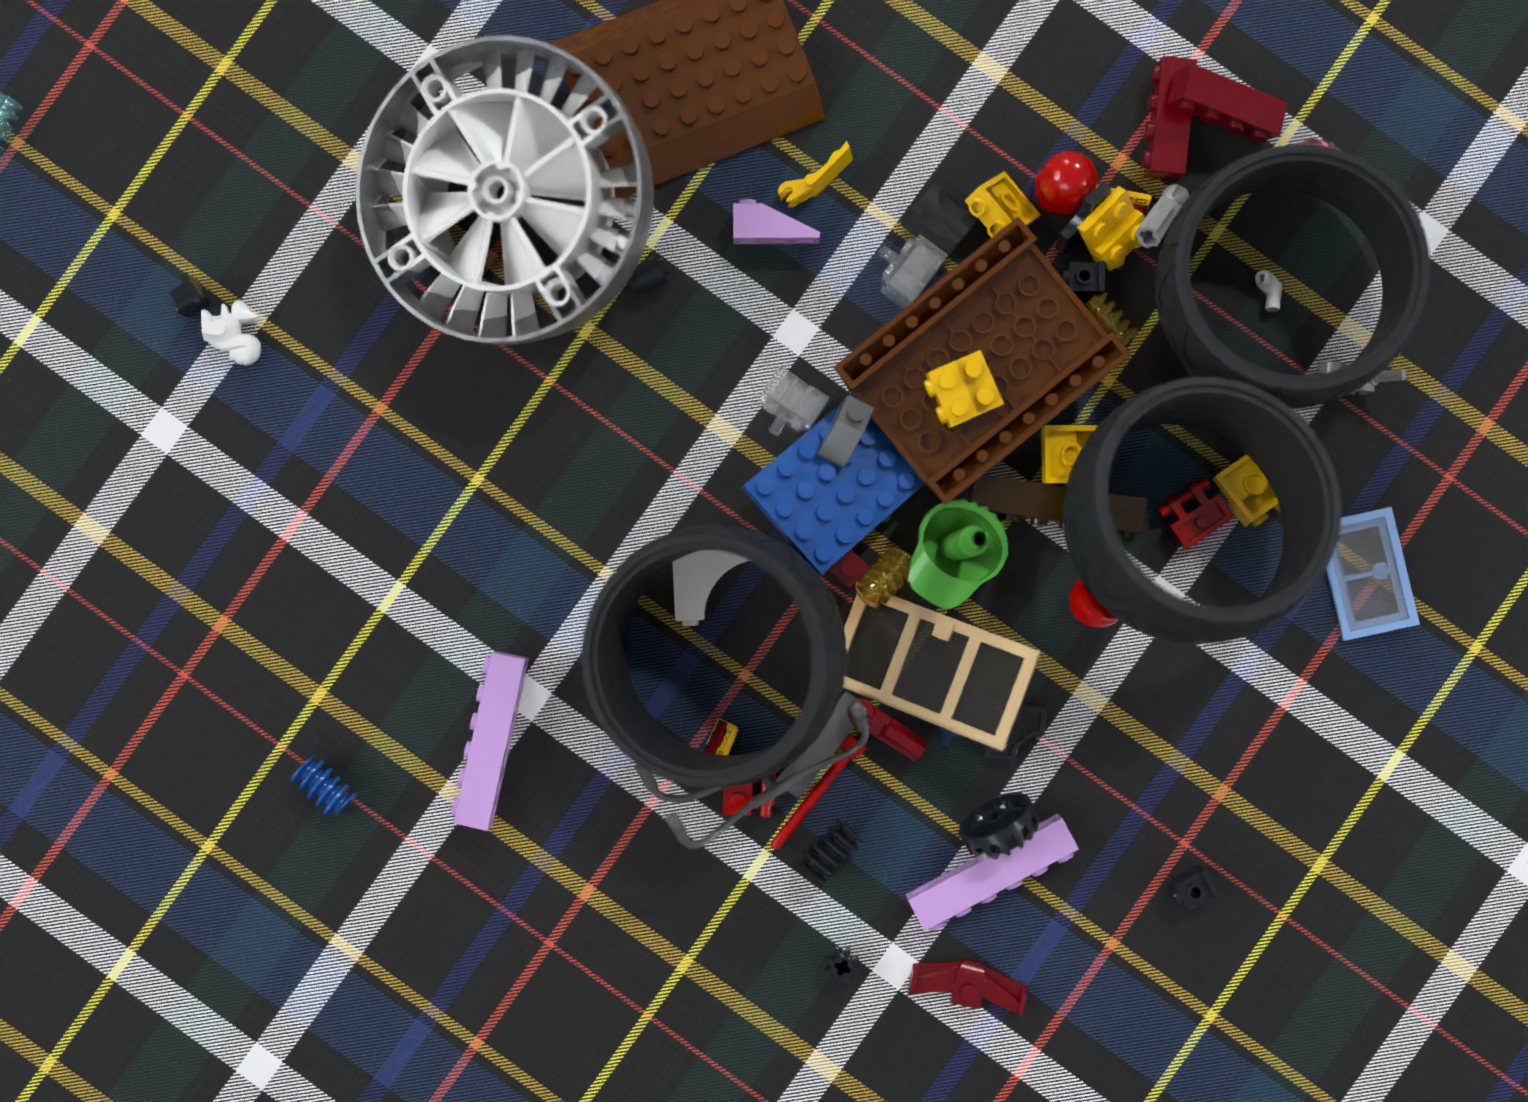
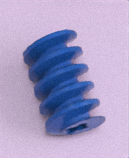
(322, 787)

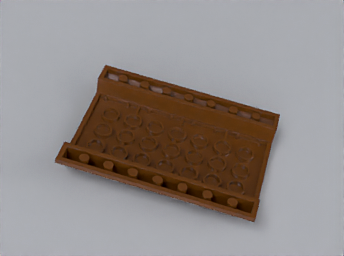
(698, 80)
(1033, 339)

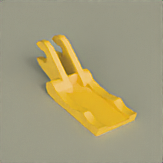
(816, 182)

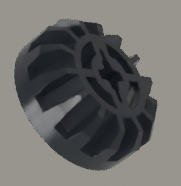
(999, 826)

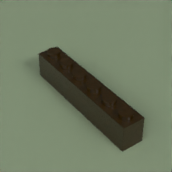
(1046, 502)

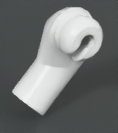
(1271, 288)

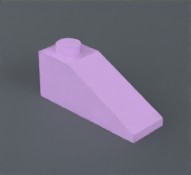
(764, 225)

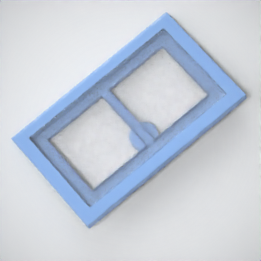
(1370, 577)

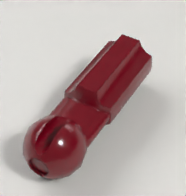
(892, 732)

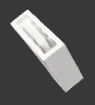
(694, 580)

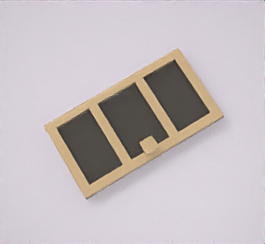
(937, 668)

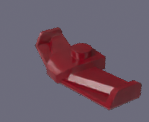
(968, 984)

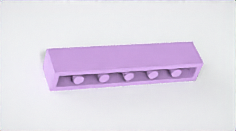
(490, 740)
(981, 879)

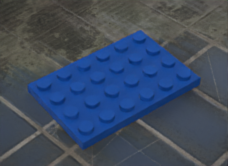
(831, 507)

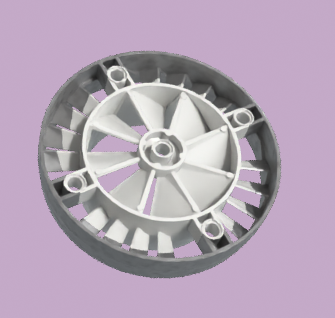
(527, 151)

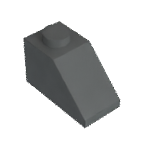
(845, 431)

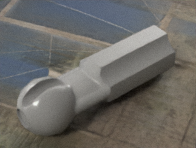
(1161, 215)

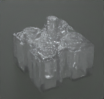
(910, 270)
(792, 402)

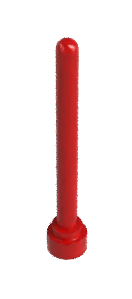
(815, 794)

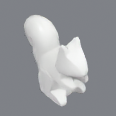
(226, 334)

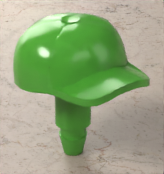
(956, 552)

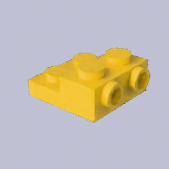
(999, 203)
(1112, 229)
(963, 389)
(1060, 449)
(1247, 491)

